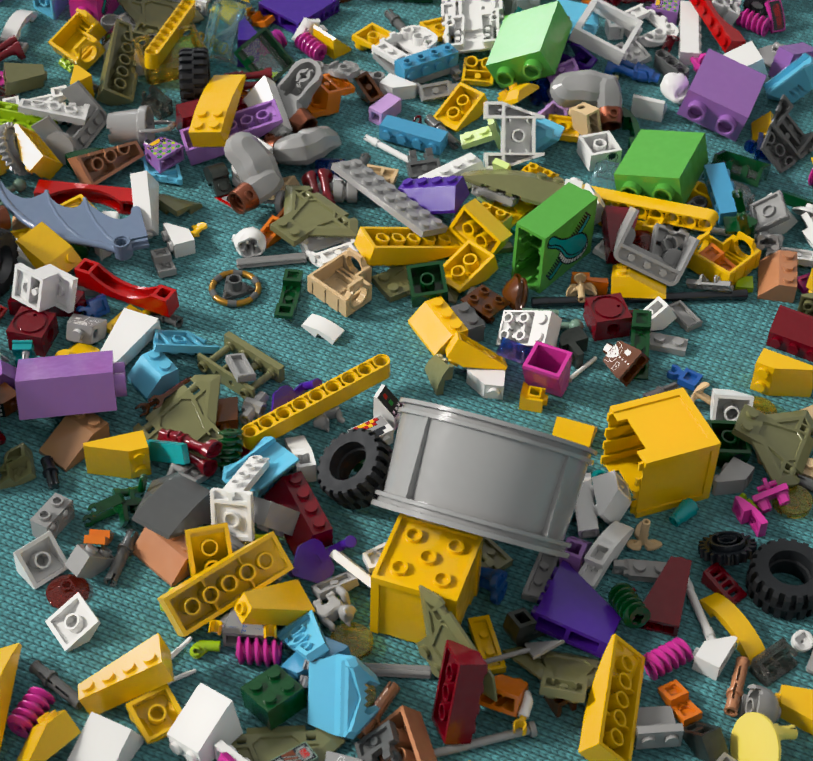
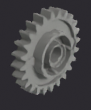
(10, 150)

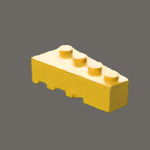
(128, 677)

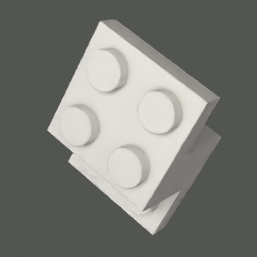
(44, 287)

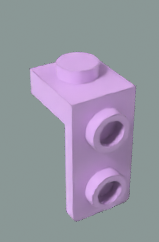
(553, 108)

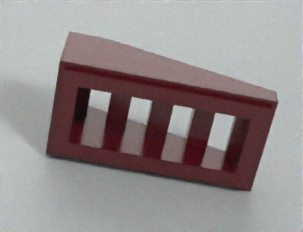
(717, 573)

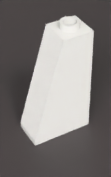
(265, 91)
(146, 196)
(130, 335)

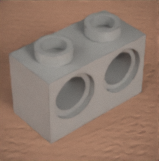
(53, 516)

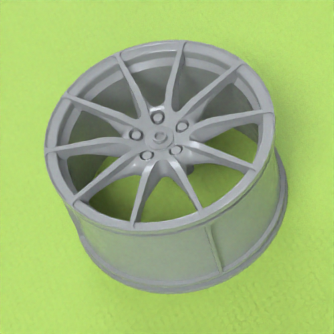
(484, 476)

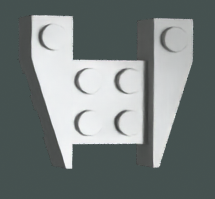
(517, 133)

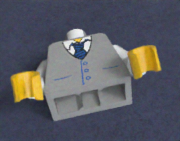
(232, 628)

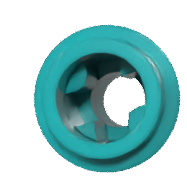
(684, 511)

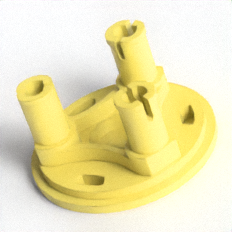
(758, 738)

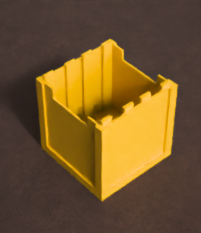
(661, 450)
(425, 556)

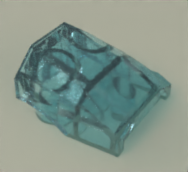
(604, 174)

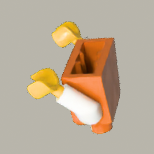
(512, 700)

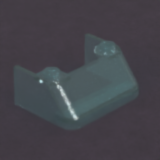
(222, 30)

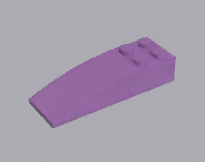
(254, 120)

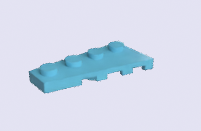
(305, 637)

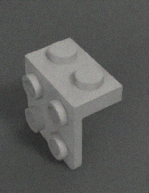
(657, 728)

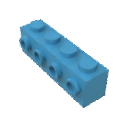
(427, 62)
(413, 134)
(720, 189)

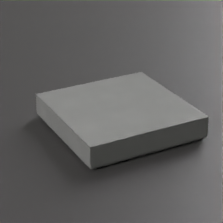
(769, 211)

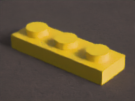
(486, 641)

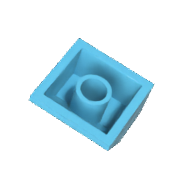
(153, 374)

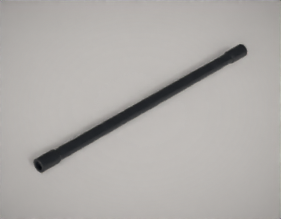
(736, 294)

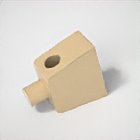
(585, 118)

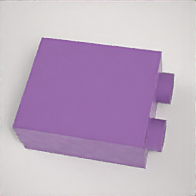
(722, 95)
(69, 384)

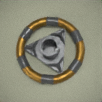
(235, 288)

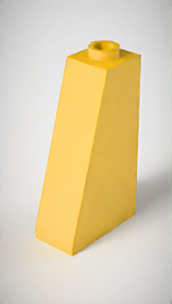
(273, 604)

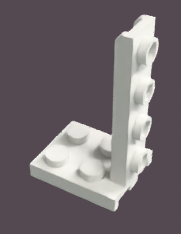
(235, 500)

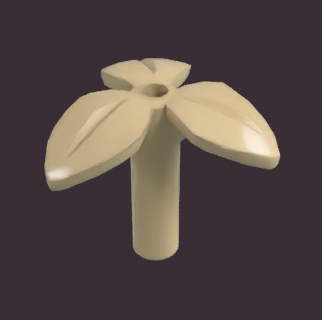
(581, 288)
(699, 393)
(641, 533)

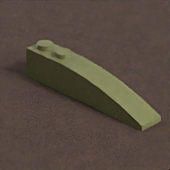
(118, 72)
(529, 186)

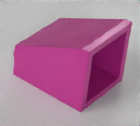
(548, 368)

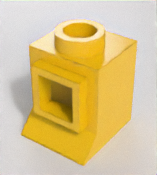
(532, 398)

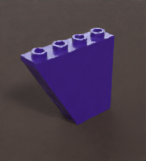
(290, 13)
(575, 612)

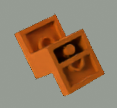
(328, 95)

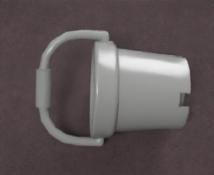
(135, 125)

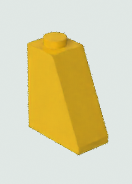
(797, 706)

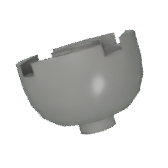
(762, 701)

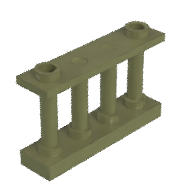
(256, 358)

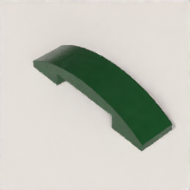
(630, 123)
(290, 294)
(641, 337)

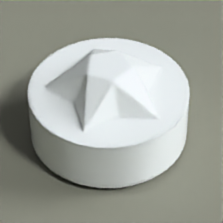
(802, 641)

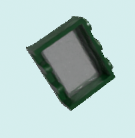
(263, 52)
(743, 168)

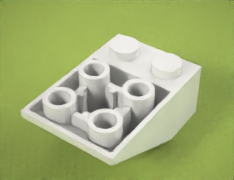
(530, 326)

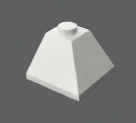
(728, 404)

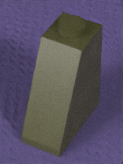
(23, 77)

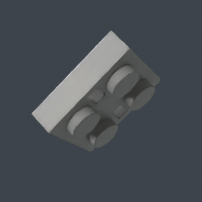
(667, 239)

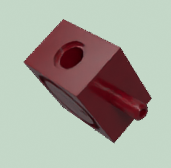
(607, 316)
(34, 326)

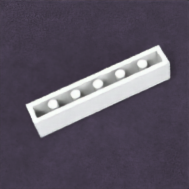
(689, 33)

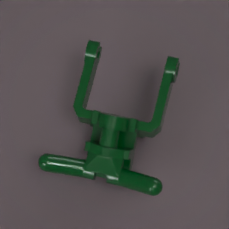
(742, 221)
(117, 504)

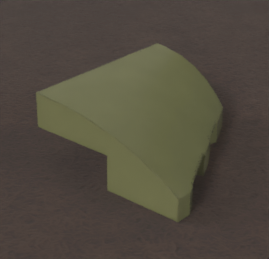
(177, 205)
(438, 372)
(17, 467)

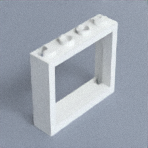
(599, 45)

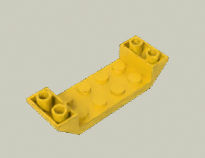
(510, 215)

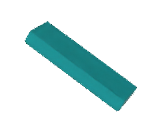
(168, 451)

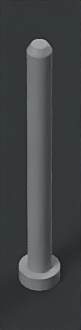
(486, 740)

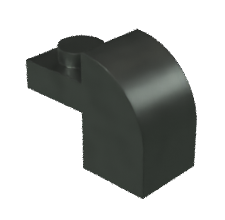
(218, 177)
(574, 341)
(521, 627)

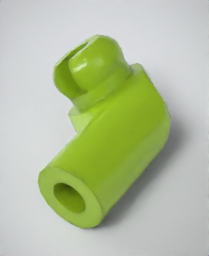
(203, 646)

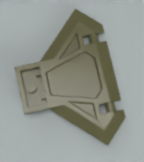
(151, 14)
(311, 216)
(394, 284)
(188, 412)
(779, 440)
(443, 626)
(560, 673)
(266, 744)

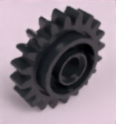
(727, 548)

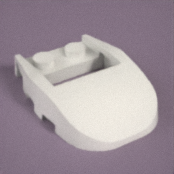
(657, 36)
(411, 38)
(315, 244)

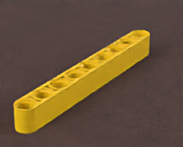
(169, 34)
(673, 212)
(317, 401)

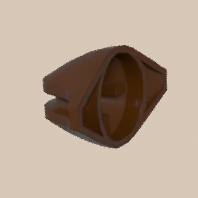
(516, 292)

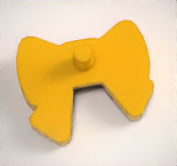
(198, 228)

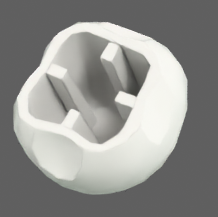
(674, 87)
(249, 242)

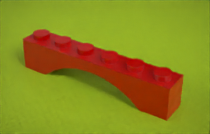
(724, 33)
(114, 197)
(157, 299)

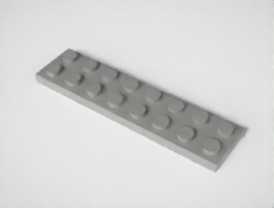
(389, 198)

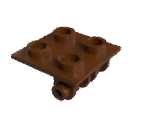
(485, 303)

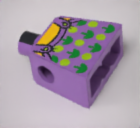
(668, 8)
(163, 153)

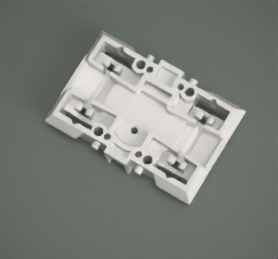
(472, 22)

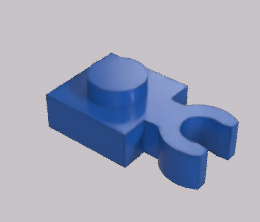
(95, 306)
(686, 378)

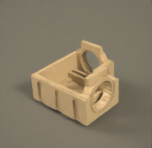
(342, 283)

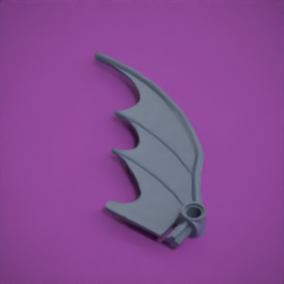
(80, 224)

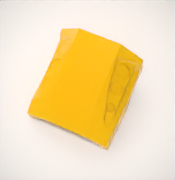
(476, 72)

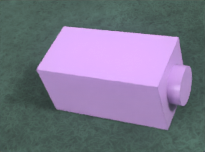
(385, 106)

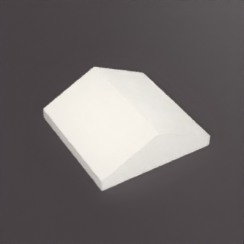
(73, 623)

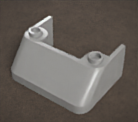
(81, 134)
(665, 269)

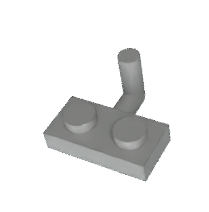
(190, 472)
(339, 584)

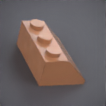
(778, 277)
(163, 556)
(412, 734)

